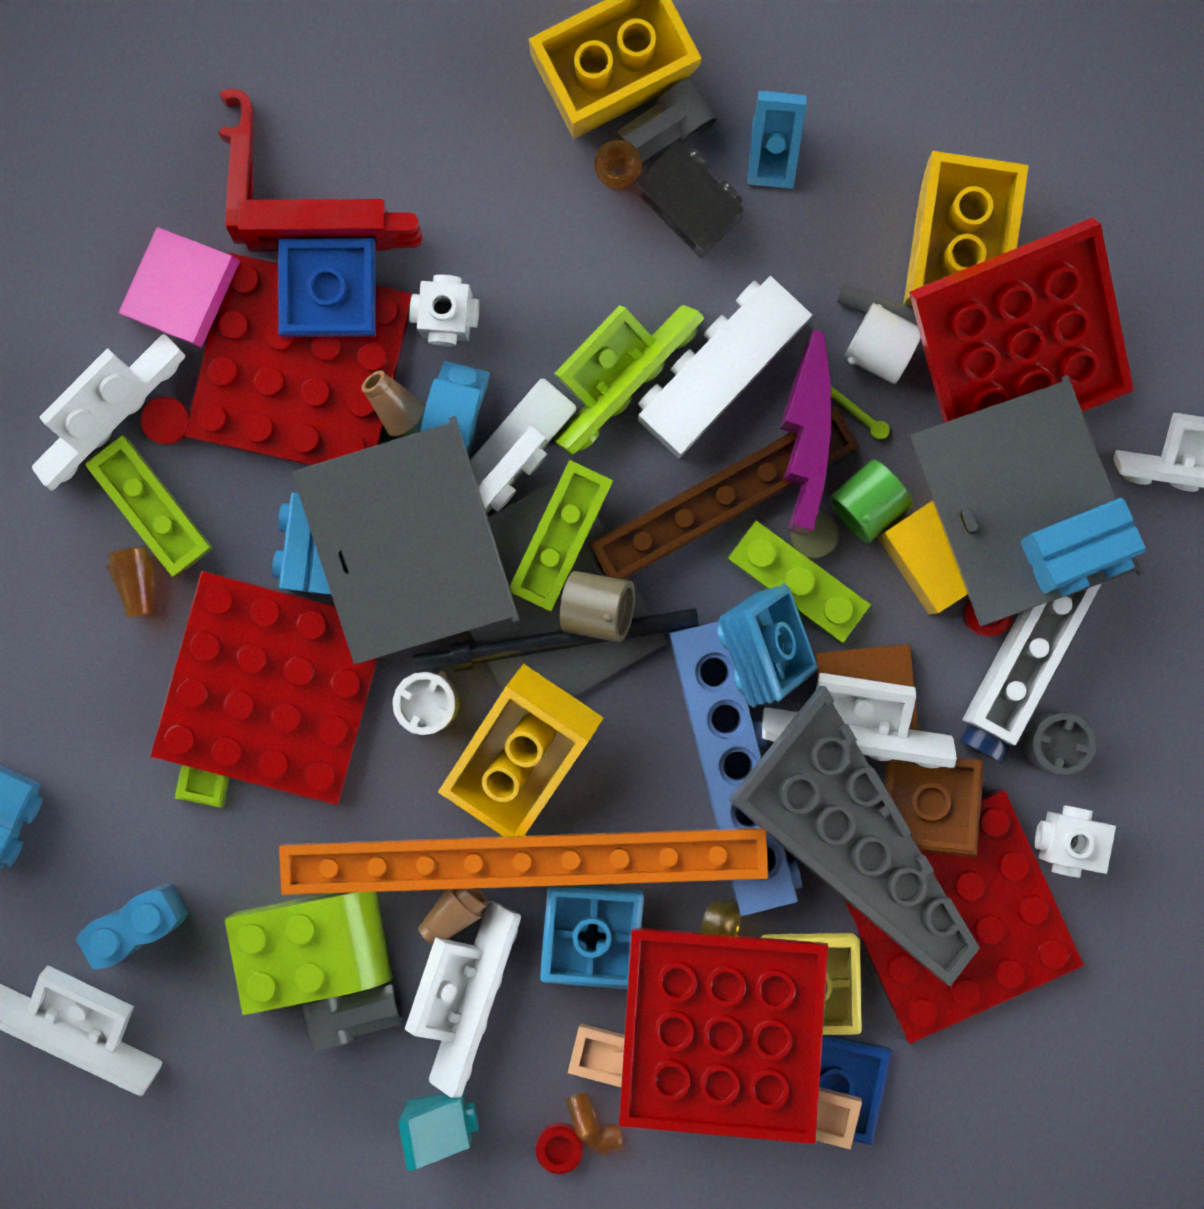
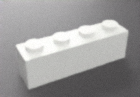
(723, 366)
(1026, 665)

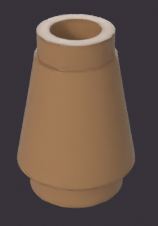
(395, 406)
(453, 913)

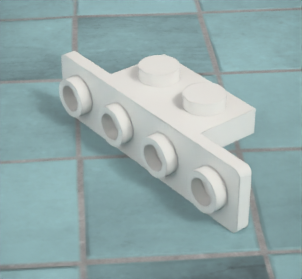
(98, 404)
(519, 443)
(1180, 461)
(878, 718)
(459, 995)
(79, 1027)

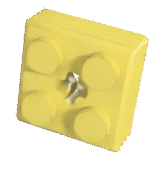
(843, 980)

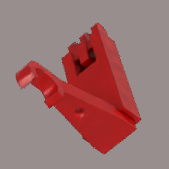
(265, 221)

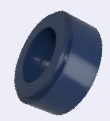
(985, 744)

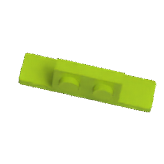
(614, 365)

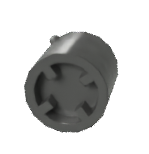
(1058, 743)

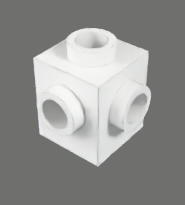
(448, 327)
(1089, 848)

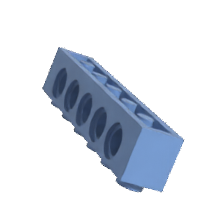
(690, 651)

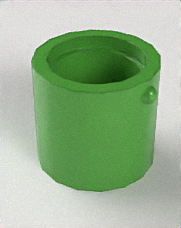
(870, 501)

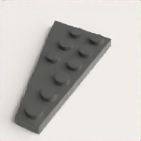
(842, 824)

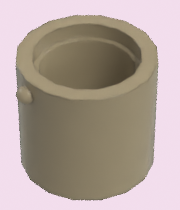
(597, 606)

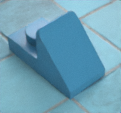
(776, 139)

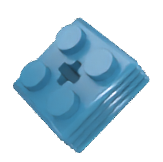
(767, 645)
(567, 956)

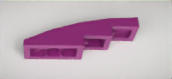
(810, 418)

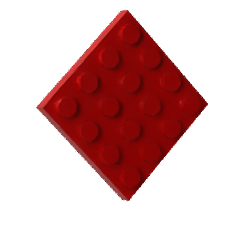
(1025, 325)
(290, 393)
(264, 691)
(1009, 917)
(723, 1035)

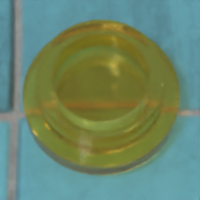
(721, 918)

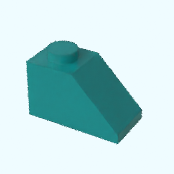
(436, 1128)

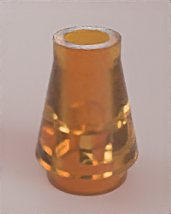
(617, 155)
(133, 579)

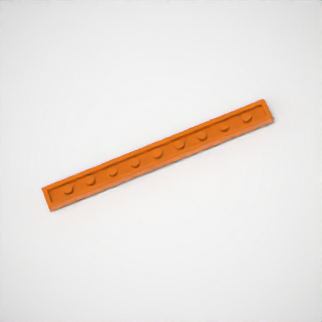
(524, 861)

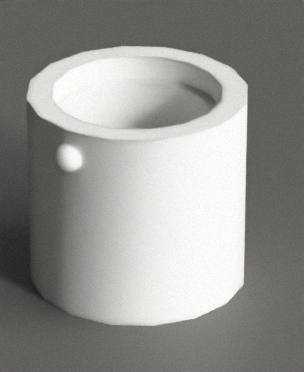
(883, 343)
(426, 702)

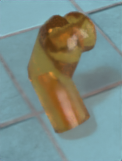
(588, 1129)

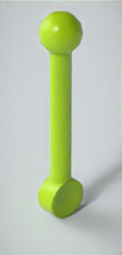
(878, 429)

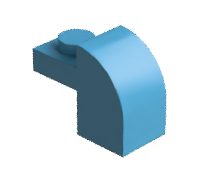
(459, 394)

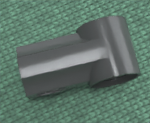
(678, 116)
(340, 1018)

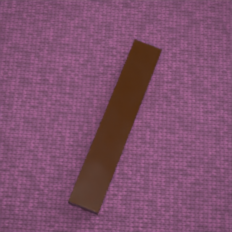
(708, 504)

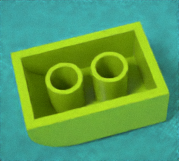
(307, 950)

